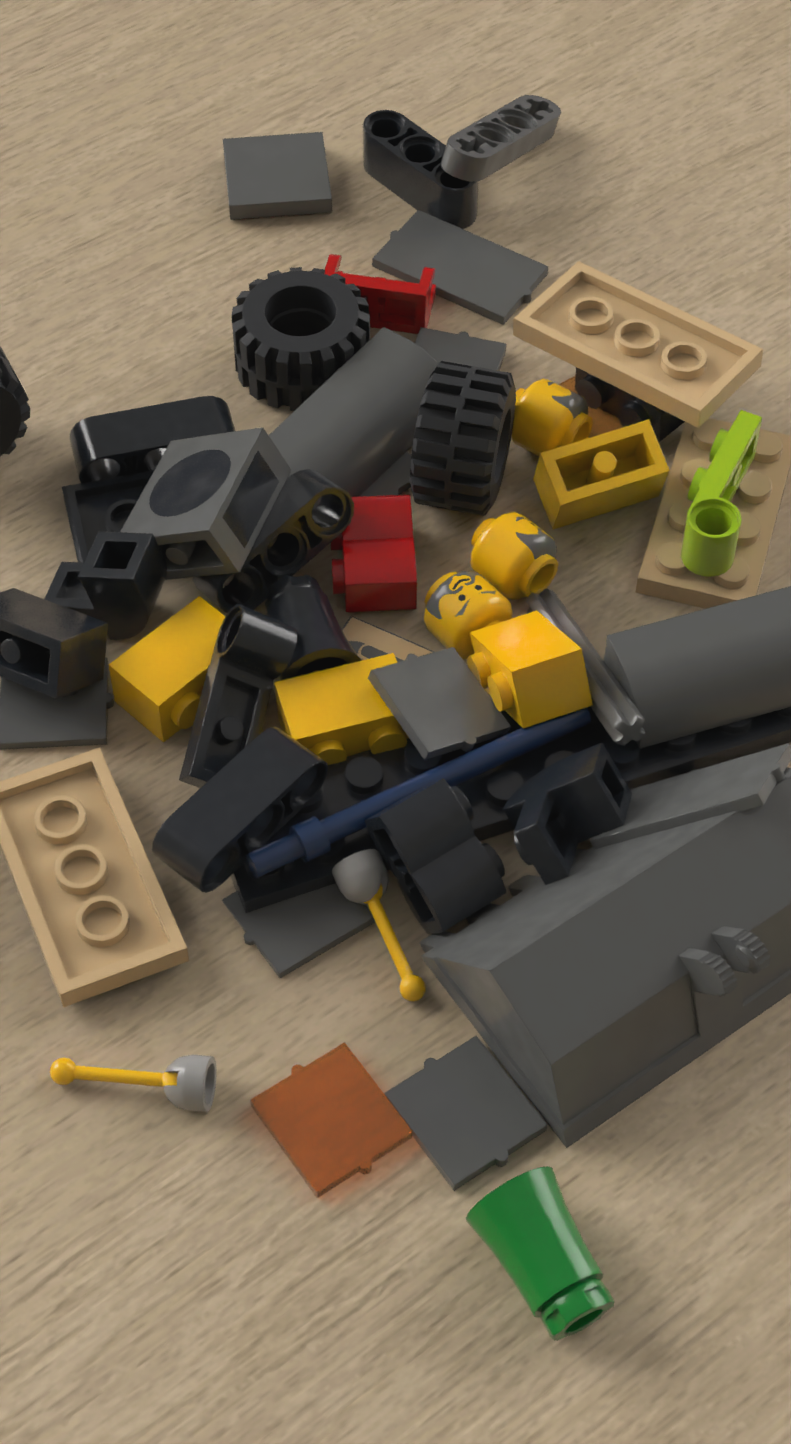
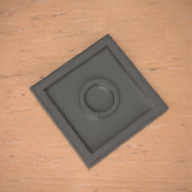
(277, 175)

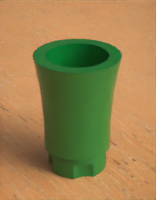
(543, 1251)

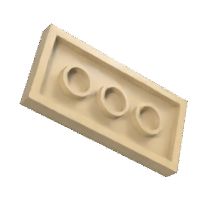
(638, 343)
(757, 500)
(85, 878)

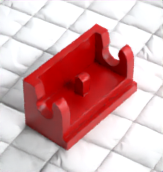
(393, 303)

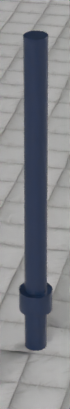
(313, 837)

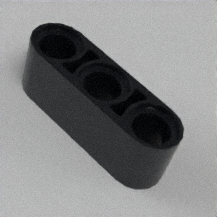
(410, 166)
(138, 437)
(300, 538)
(239, 809)

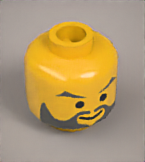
(549, 417)
(514, 555)
(462, 605)

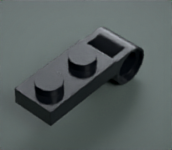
(236, 690)

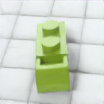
(712, 519)

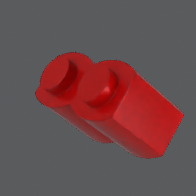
(377, 556)

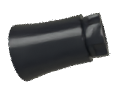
(319, 636)

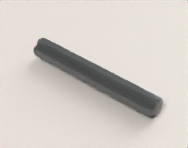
(608, 697)

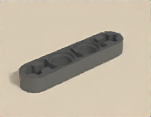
(500, 138)

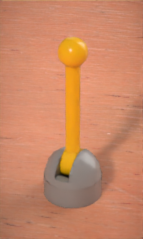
(365, 880)
(187, 1080)

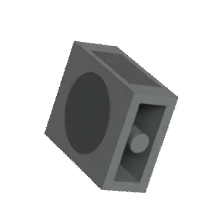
(210, 501)

